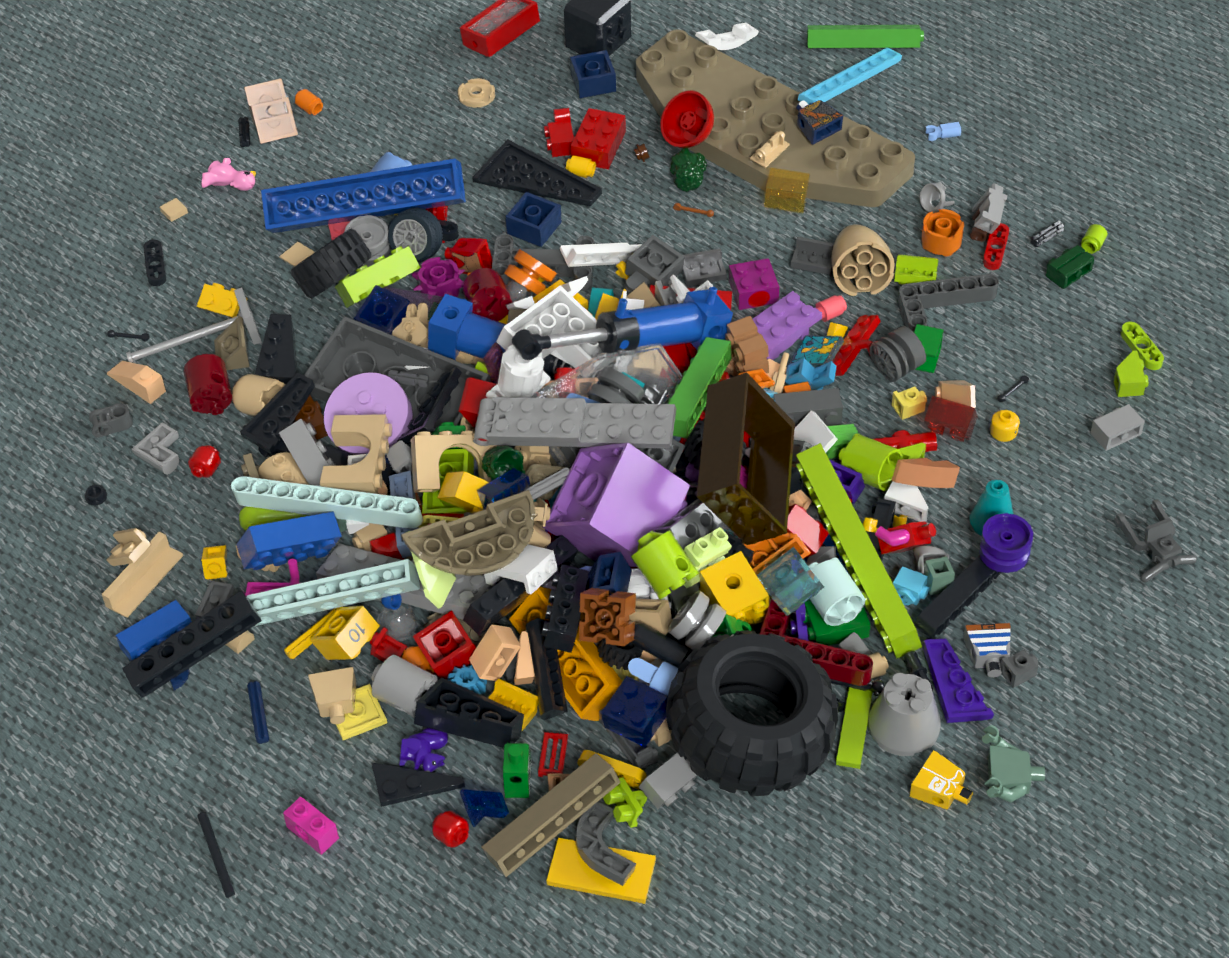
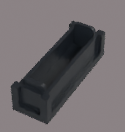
(884, 513)

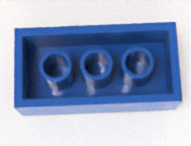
(288, 540)

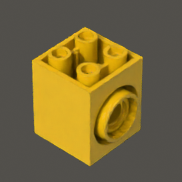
(735, 589)

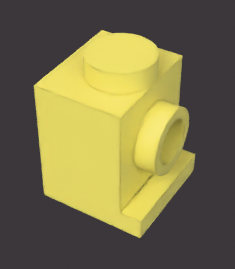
(909, 402)

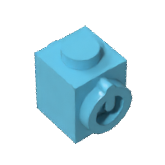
(911, 586)

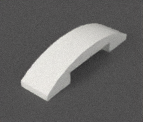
(740, 34)
(571, 287)

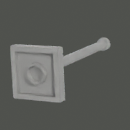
(246, 314)

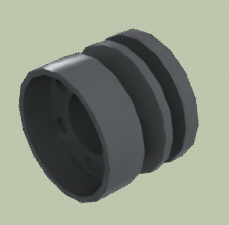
(897, 353)

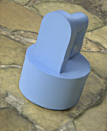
(658, 678)

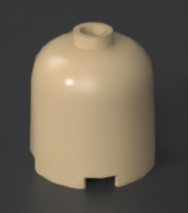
(254, 392)

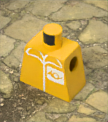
(940, 783)

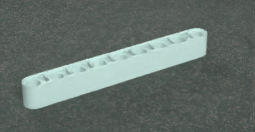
(318, 500)

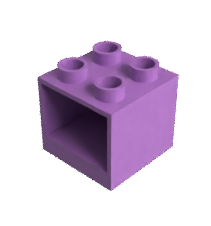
(614, 500)

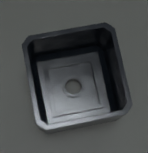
(597, 25)

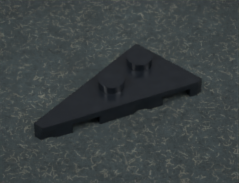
(405, 784)

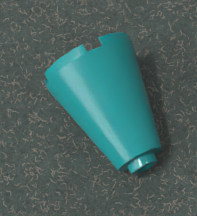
(993, 501)

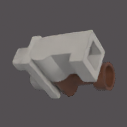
(988, 212)

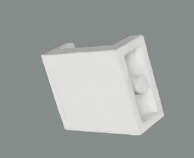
(531, 567)

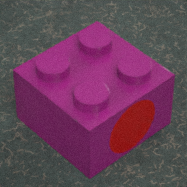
(753, 284)

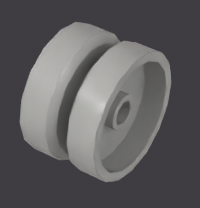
(374, 234)
(697, 621)

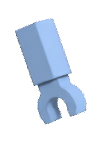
(943, 131)

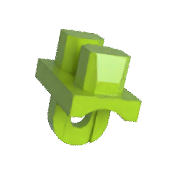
(626, 811)

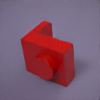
(386, 646)

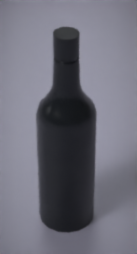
(659, 645)

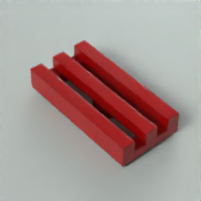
(555, 736)

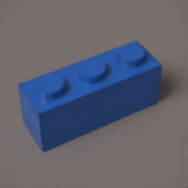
(152, 630)

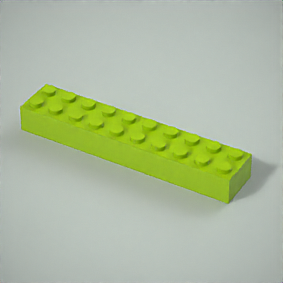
(857, 552)

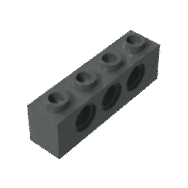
(691, 523)

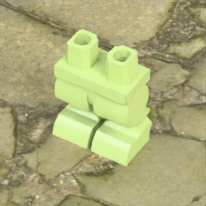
(707, 552)

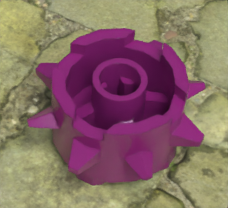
(439, 277)

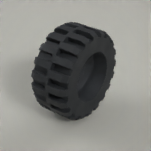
(331, 263)

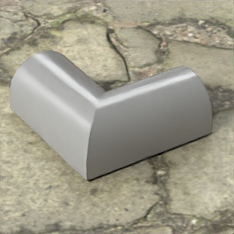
(155, 449)

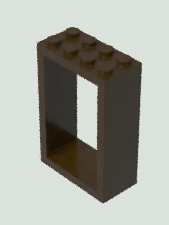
(764, 507)

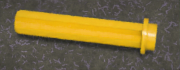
(303, 641)

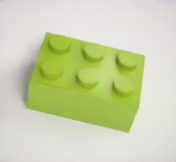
(450, 461)

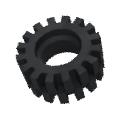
(618, 655)

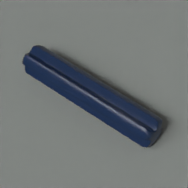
(258, 712)

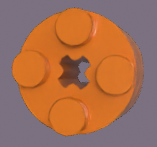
(942, 232)

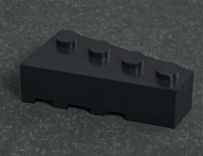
(278, 349)

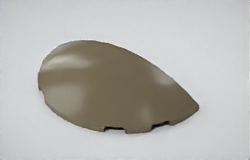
(477, 541)

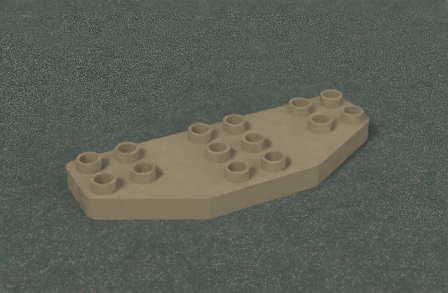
(750, 107)

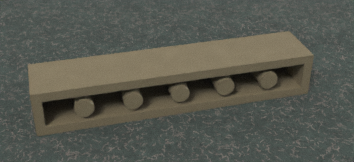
(551, 814)

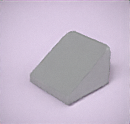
(854, 644)

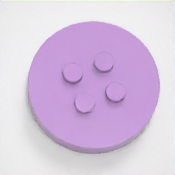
(370, 396)

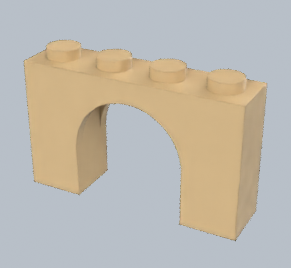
(363, 431)
(426, 453)

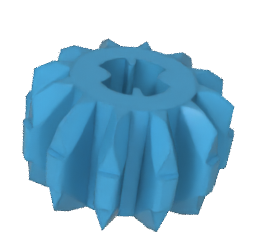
(468, 679)

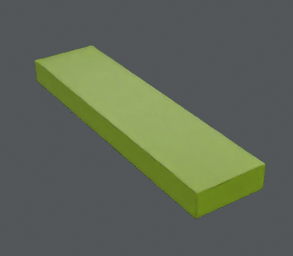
(854, 728)

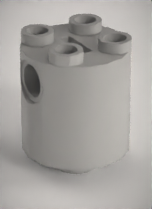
(401, 683)

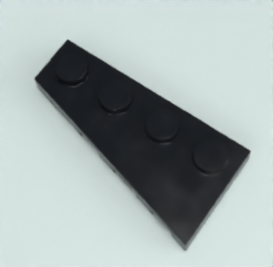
(278, 413)

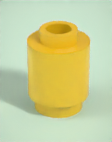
(581, 166)

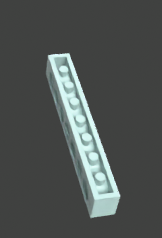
(336, 591)

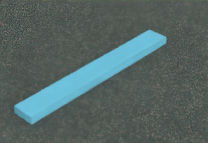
(851, 76)

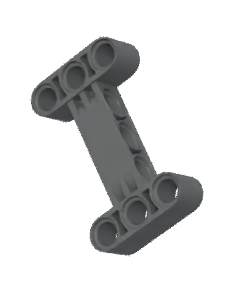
(552, 258)

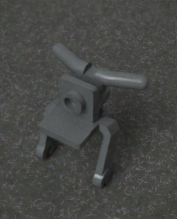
(1157, 541)

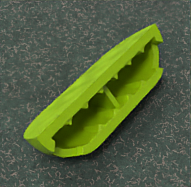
(256, 516)

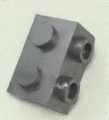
(703, 266)

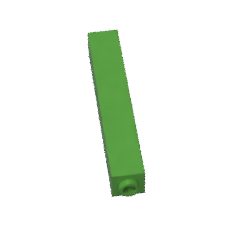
(864, 36)

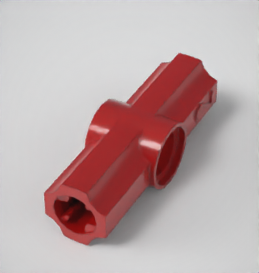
(904, 439)

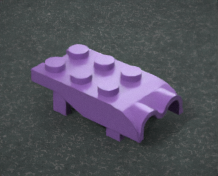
(785, 323)

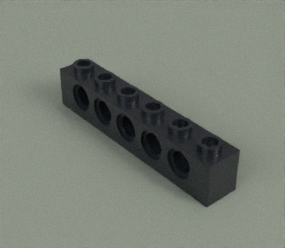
(191, 644)

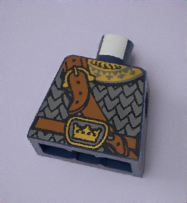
(818, 120)

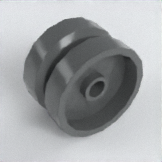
(615, 388)

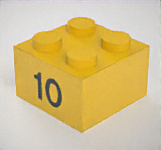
(345, 633)

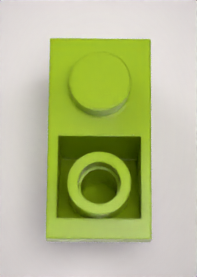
(1129, 376)

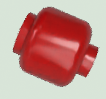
(204, 461)
(450, 829)

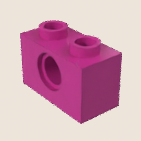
(311, 825)

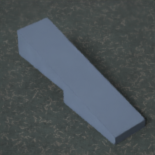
(402, 486)

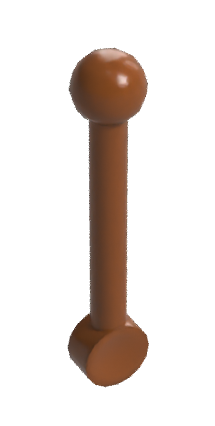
(677, 206)

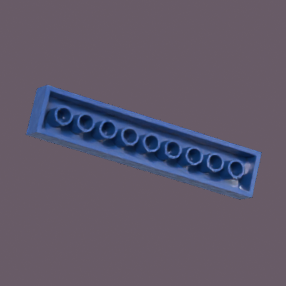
(363, 194)

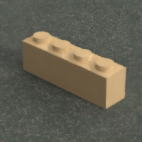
(650, 612)

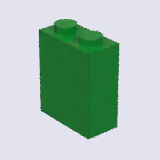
(829, 635)

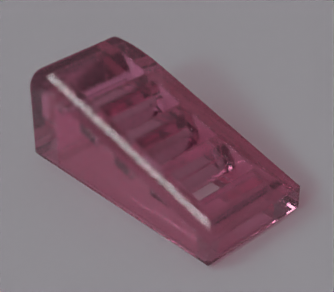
(493, 368)

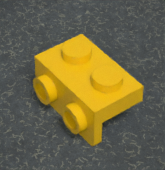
(218, 300)
(516, 699)

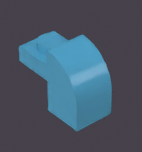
(817, 377)

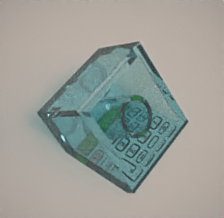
(790, 581)

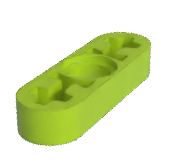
(1142, 338)

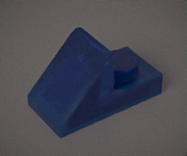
(483, 804)

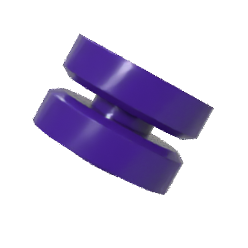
(1006, 543)

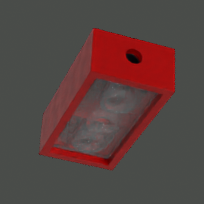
(499, 25)

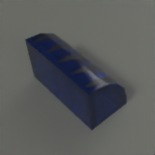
(503, 487)

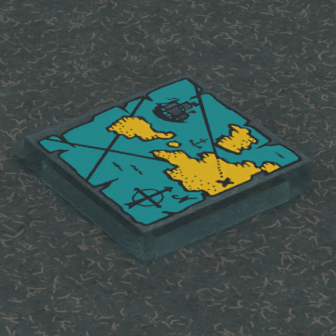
(817, 349)

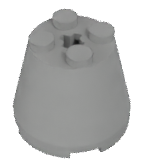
(905, 716)

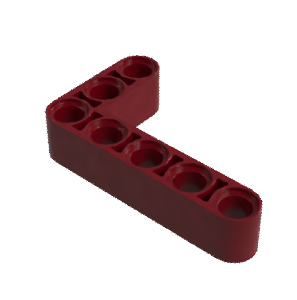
(837, 662)

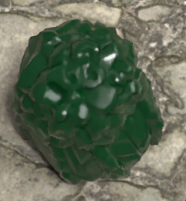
(688, 169)
(501, 460)

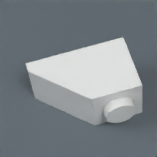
(908, 501)

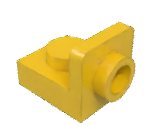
(214, 562)

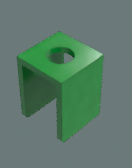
(932, 342)

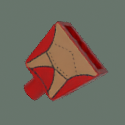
(470, 254)

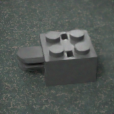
(652, 263)

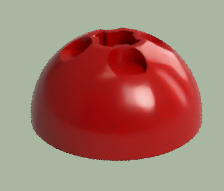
(687, 119)

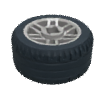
(418, 230)

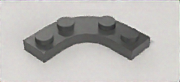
(594, 850)

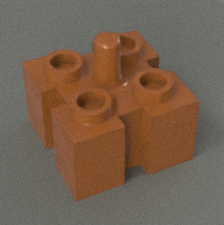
(607, 616)

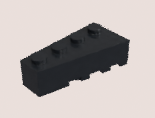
(467, 715)

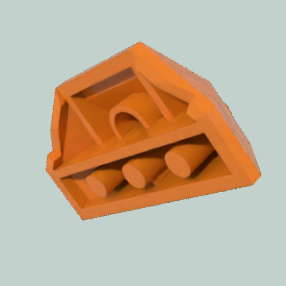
(771, 549)

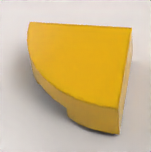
(836, 330)

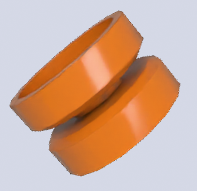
(530, 272)

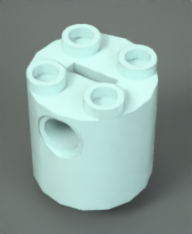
(840, 598)

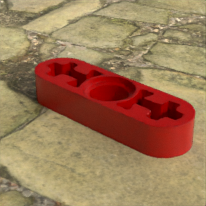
(999, 253)

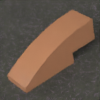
(926, 473)

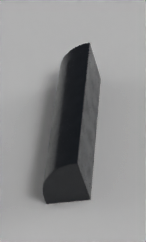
(547, 673)

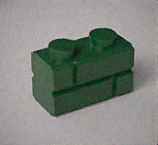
(1069, 266)

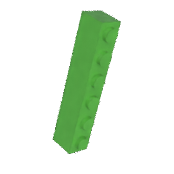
(691, 393)

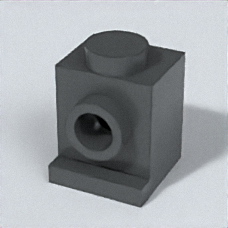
(1019, 668)

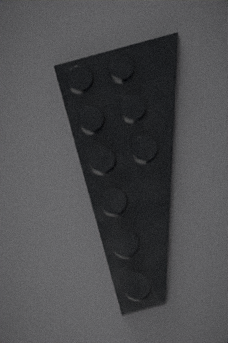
(524, 171)

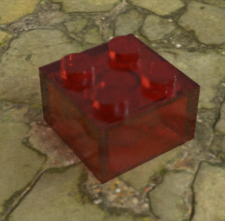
(950, 418)

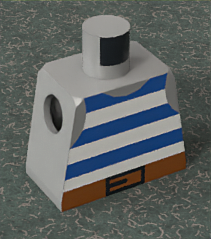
(988, 645)

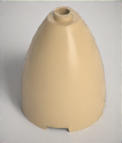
(850, 255)

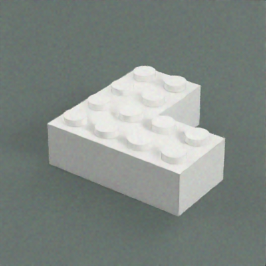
(555, 315)

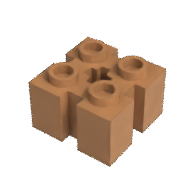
(747, 346)

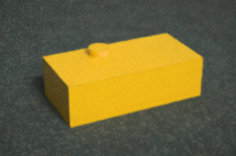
(461, 491)

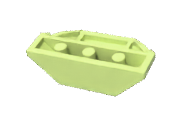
(434, 582)

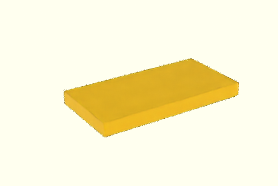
(572, 873)

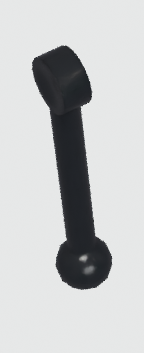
(111, 333)
(1023, 380)

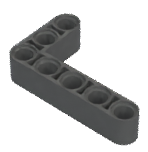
(921, 295)

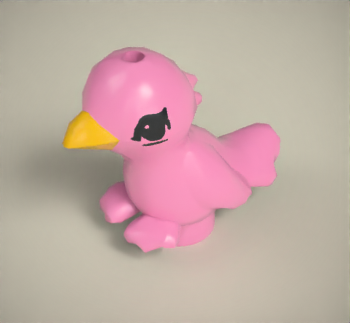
(224, 174)

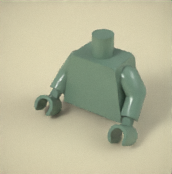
(1008, 768)

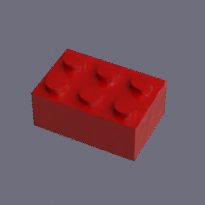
(599, 137)

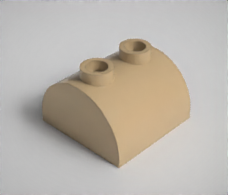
(281, 468)

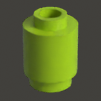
(1094, 238)

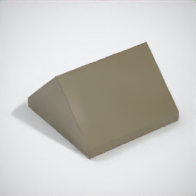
(232, 345)

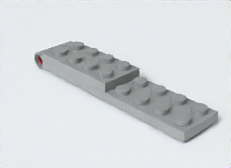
(572, 423)
(463, 592)

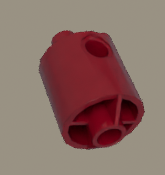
(487, 293)
(207, 384)

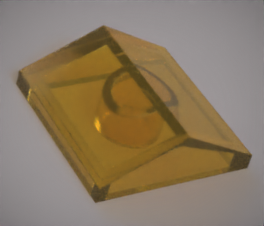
(786, 190)

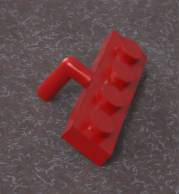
(855, 341)

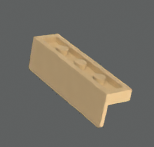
(141, 577)

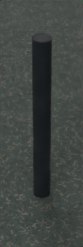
(216, 854)

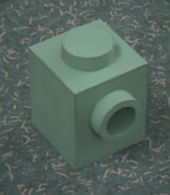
(939, 574)

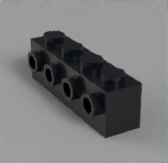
(565, 608)

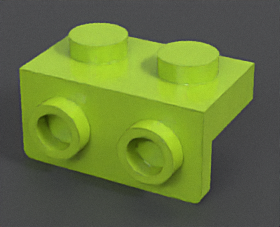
(915, 269)

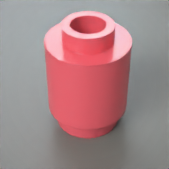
(831, 307)

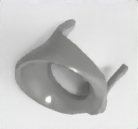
(933, 192)
(925, 553)

